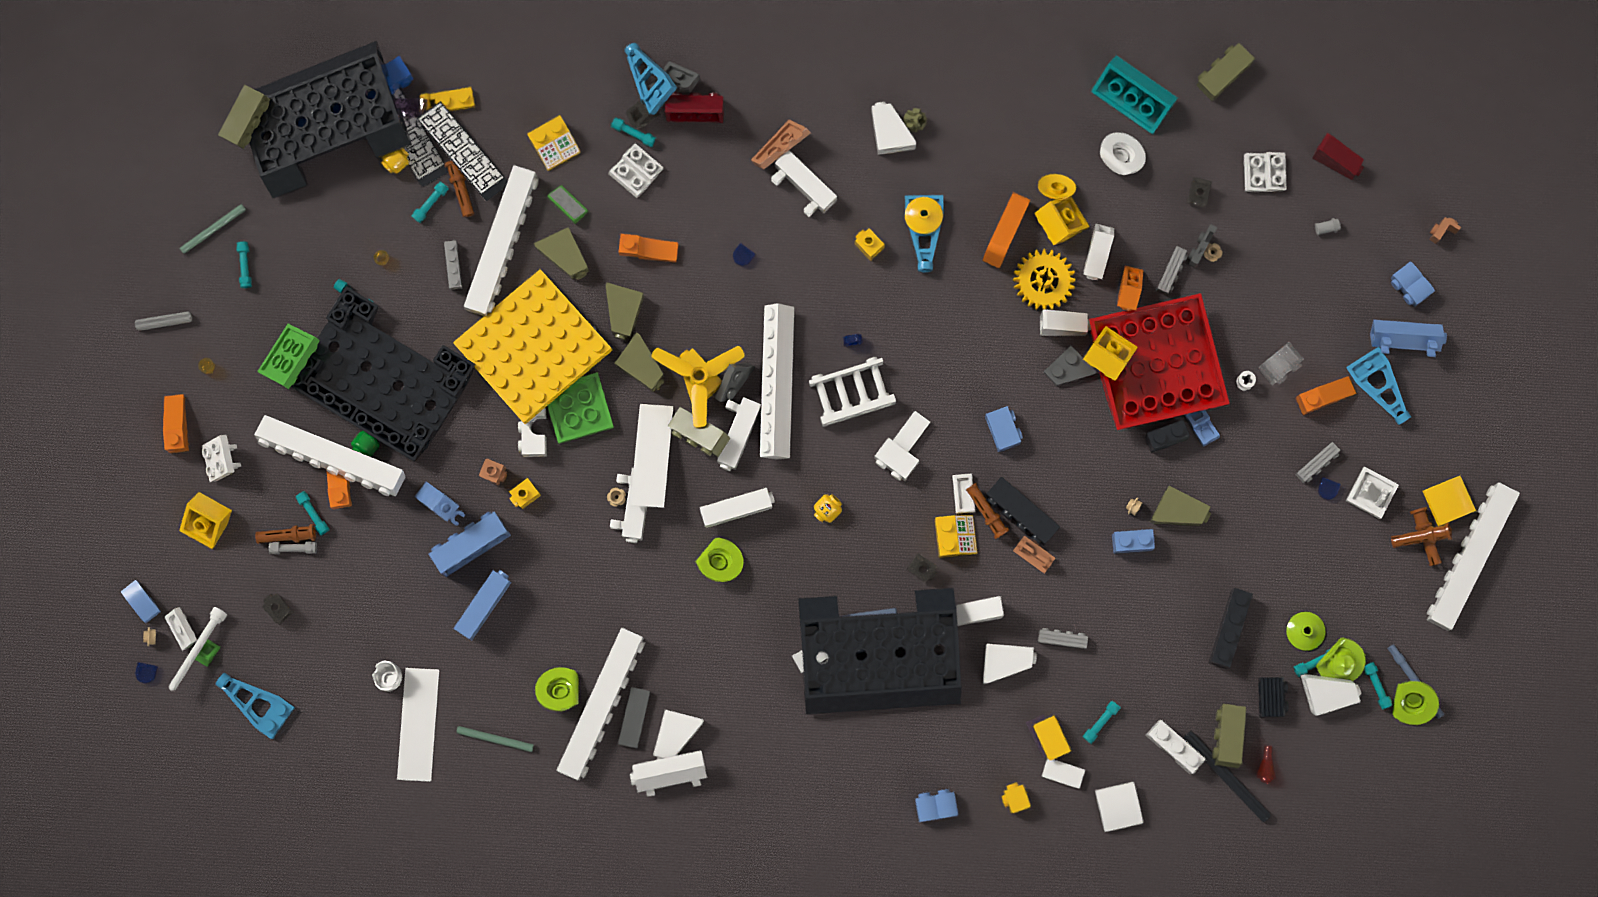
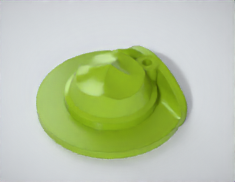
(721, 561)
(1342, 661)
(558, 689)
(1415, 703)

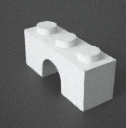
(532, 444)
(1178, 748)

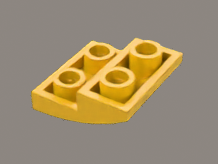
(1449, 500)

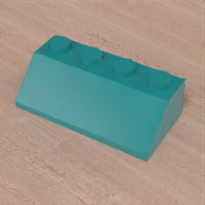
(1134, 94)

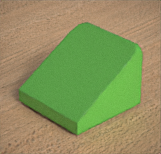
(207, 653)

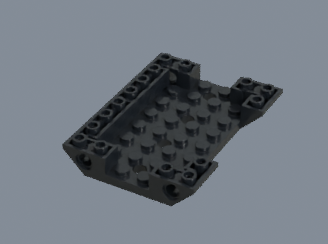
(312, 96)
(369, 397)
(882, 677)

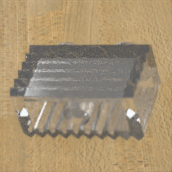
(1280, 364)

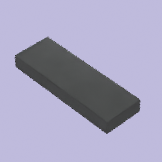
(634, 717)

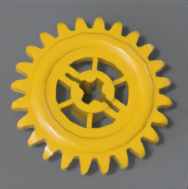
(1048, 262)

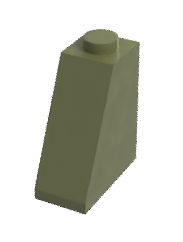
(563, 253)
(623, 310)
(639, 365)
(1180, 509)

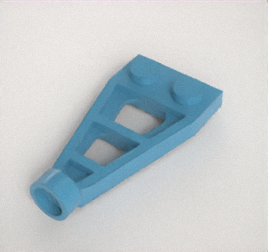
(661, 89)
(924, 266)
(1369, 364)
(275, 716)

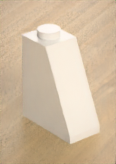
(890, 130)
(1098, 251)
(1063, 323)
(979, 611)
(1005, 661)
(1329, 694)
(675, 733)

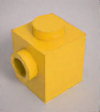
(869, 243)
(524, 494)
(1015, 798)

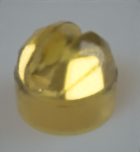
(379, 253)
(204, 365)

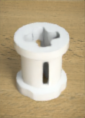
(1240, 382)

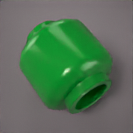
(365, 444)

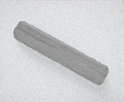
(162, 321)

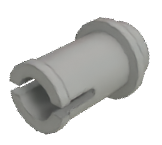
(1328, 226)

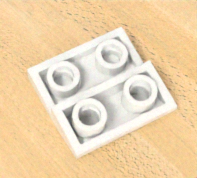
(636, 170)
(1265, 172)
(1119, 806)

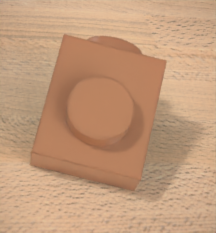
(1438, 230)
(493, 472)

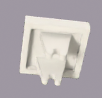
(218, 458)
(1372, 492)

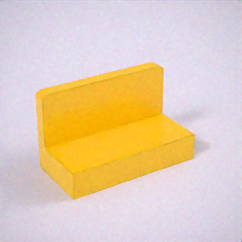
(1052, 738)

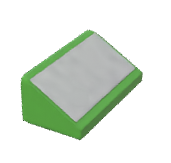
(567, 204)

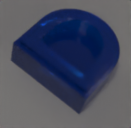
(742, 255)
(853, 339)
(1328, 489)
(145, 672)

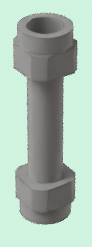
(308, 547)

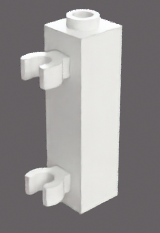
(805, 181)
(739, 432)
(737, 507)
(634, 515)
(669, 772)

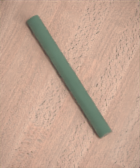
(212, 229)
(495, 739)

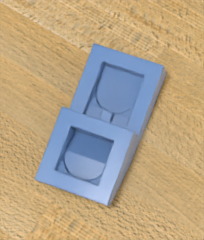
(1202, 427)
(140, 601)

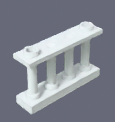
(848, 410)

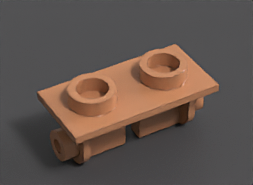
(1034, 554)

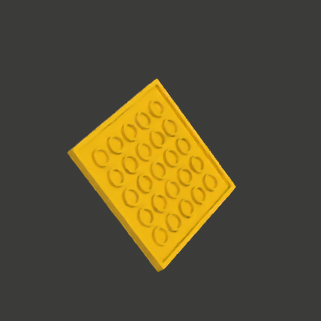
(532, 346)

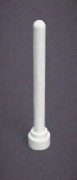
(216, 617)

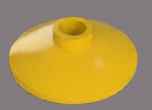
(1056, 186)
(922, 224)

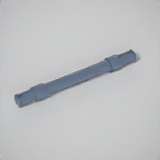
(1400, 660)

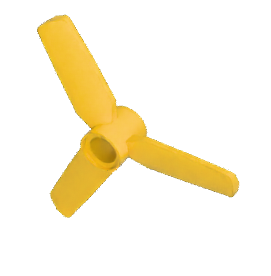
(711, 369)

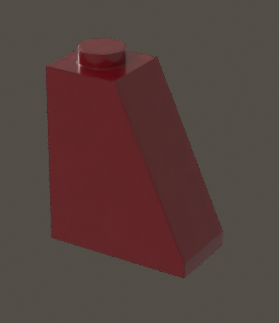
(1338, 157)

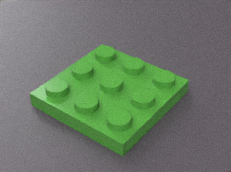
(288, 356)
(580, 410)

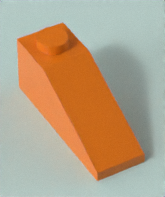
(1130, 288)
(1325, 395)
(175, 424)

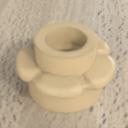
(1212, 257)
(621, 497)
(1134, 506)
(150, 636)

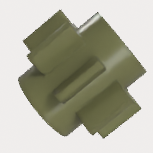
(915, 120)

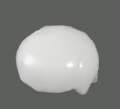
(387, 676)

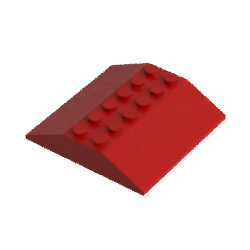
(1171, 369)

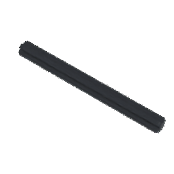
(1224, 773)

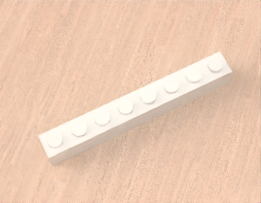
(500, 241)
(777, 381)
(329, 455)
(1472, 557)
(600, 704)

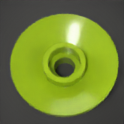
(1296, 634)

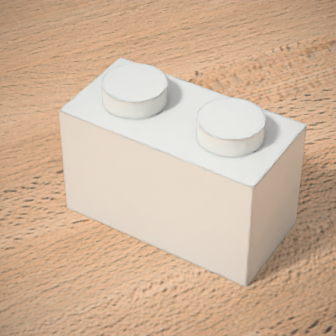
(896, 460)

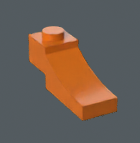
(648, 248)
(338, 491)

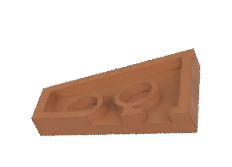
(780, 143)

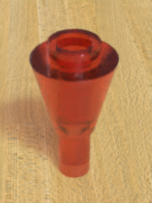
(1266, 771)

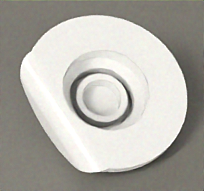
(1122, 153)

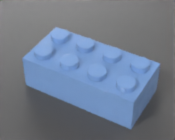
(469, 544)

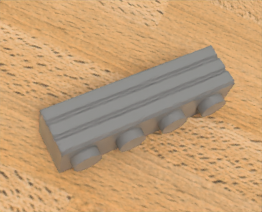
(453, 266)
(1170, 274)
(1318, 462)
(1063, 639)

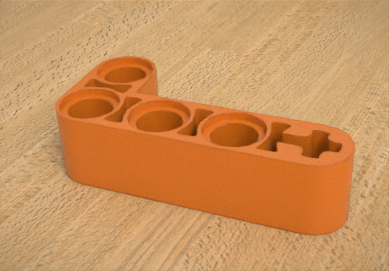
(1006, 230)

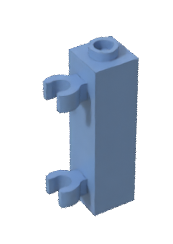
(1407, 336)
(438, 503)
(483, 604)

